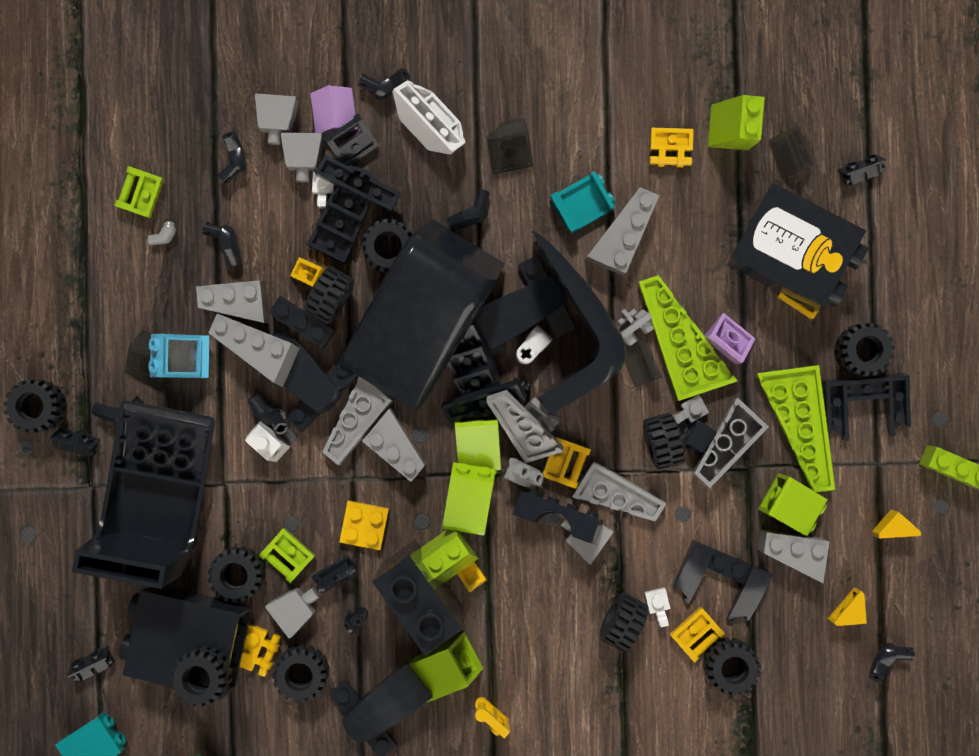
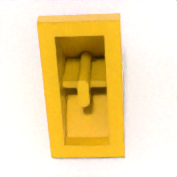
(306, 271)
(894, 526)
(850, 610)

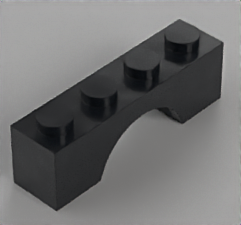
(582, 525)

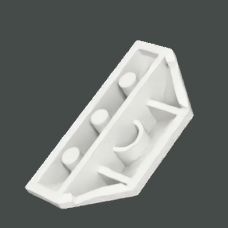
(428, 118)

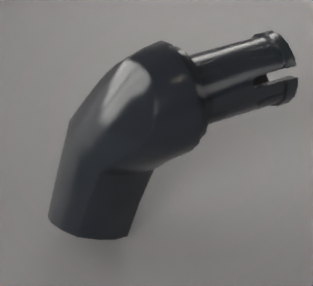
(384, 88)
(236, 156)
(471, 215)
(227, 239)
(108, 412)
(268, 413)
(885, 657)

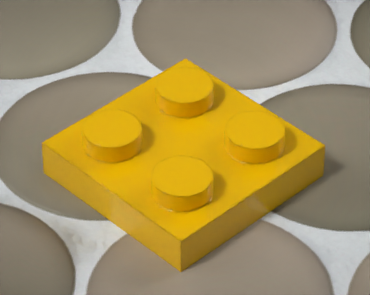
(364, 525)

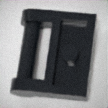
(356, 145)

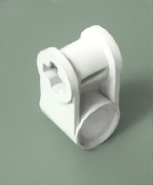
(535, 343)

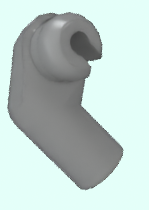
(165, 235)

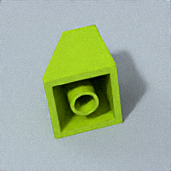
(736, 123)
(478, 443)
(468, 498)
(793, 504)
(447, 555)
(448, 666)

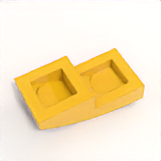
(472, 576)

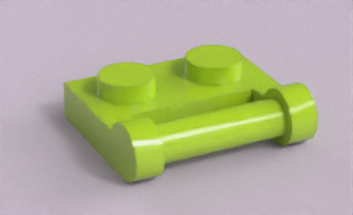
(144, 195)
(291, 550)

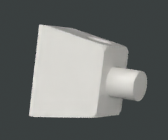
(267, 442)

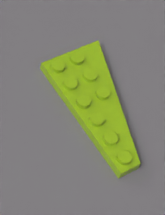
(685, 350)
(800, 410)

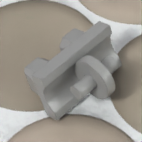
(631, 322)
(523, 474)

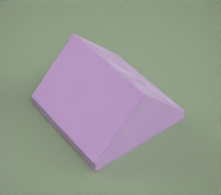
(332, 108)
(730, 339)

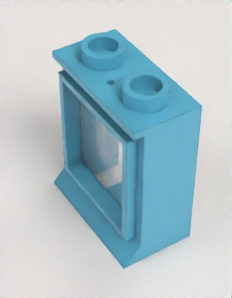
(179, 356)

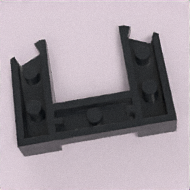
(891, 387)
(703, 557)

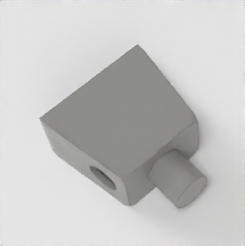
(276, 115)
(302, 153)
(585, 549)
(293, 609)

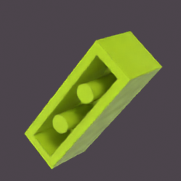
(951, 466)

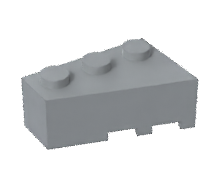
(235, 299)
(394, 446)
(798, 551)

